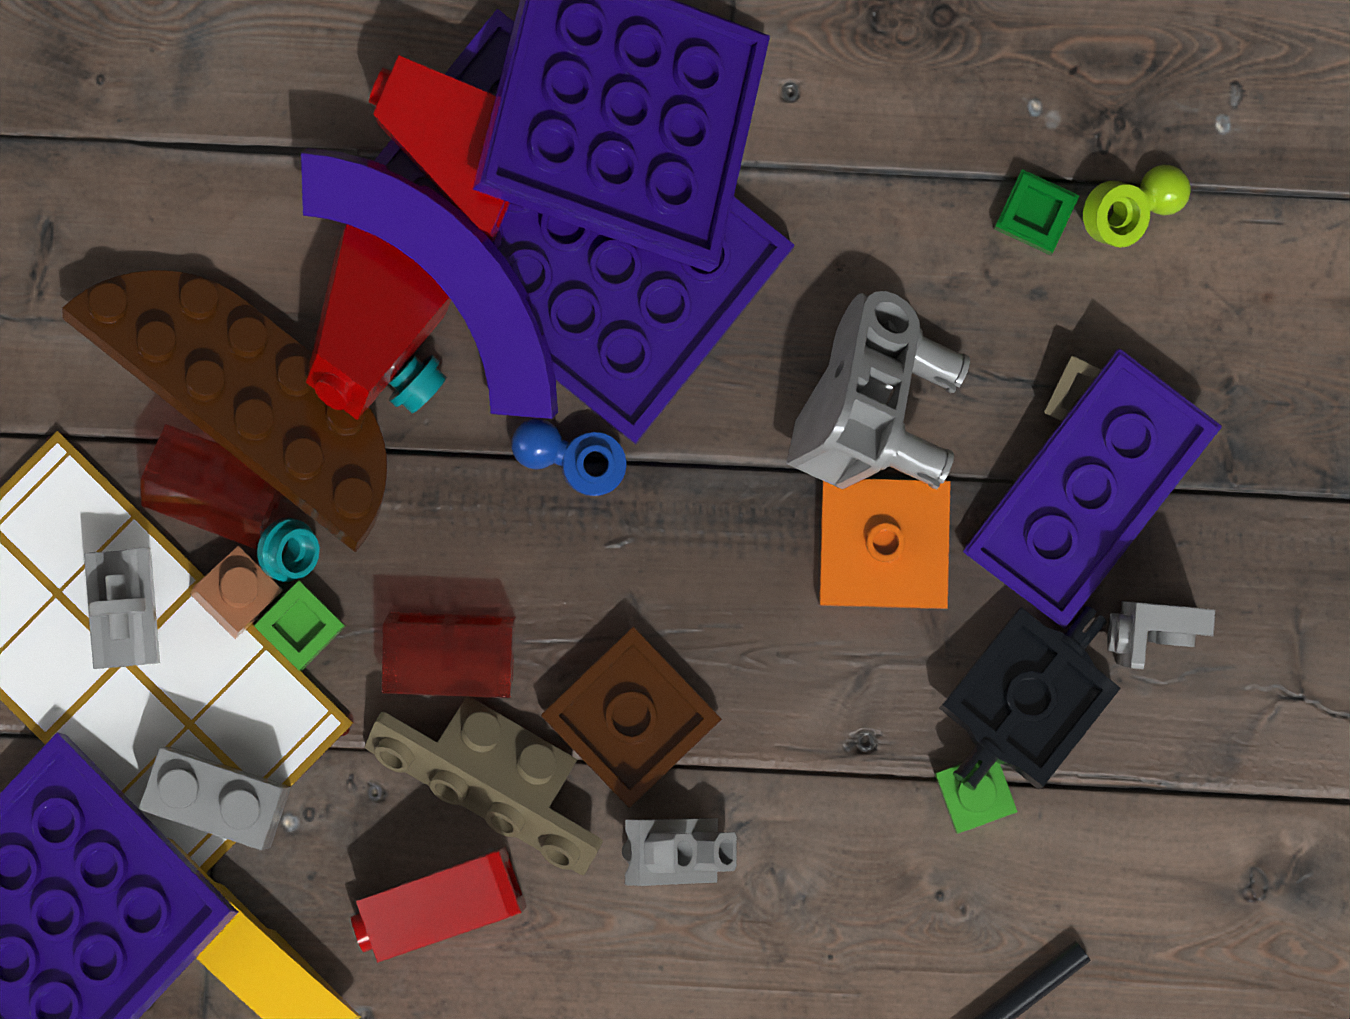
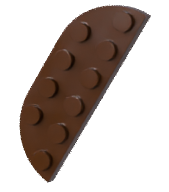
(241, 387)

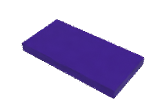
(1091, 488)

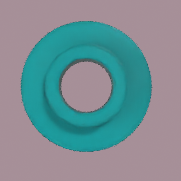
(416, 383)
(301, 553)

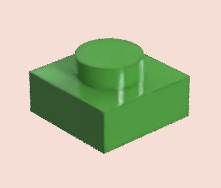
(300, 625)
(979, 806)

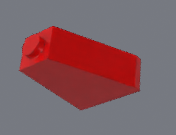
(442, 132)
(371, 320)
(438, 906)

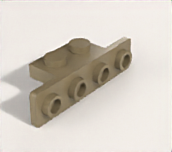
(496, 774)

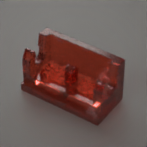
(207, 487)
(448, 654)

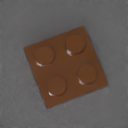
(631, 717)

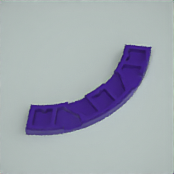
(454, 255)

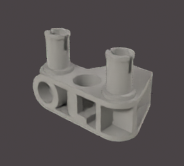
(846, 424)

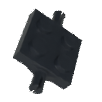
(1030, 698)

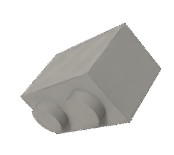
(214, 798)

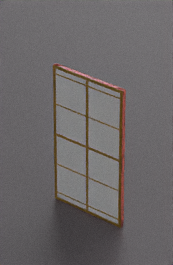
(206, 695)

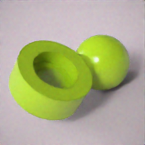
(1161, 191)

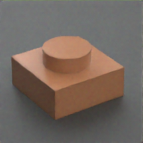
(236, 592)

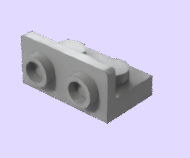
(1164, 625)

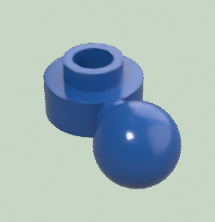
(539, 445)

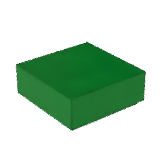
(1036, 212)

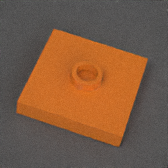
(885, 544)

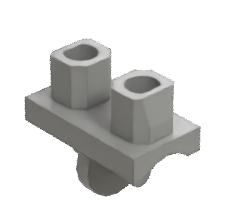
(121, 608)
(677, 851)

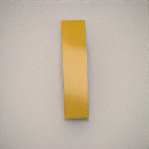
(267, 969)

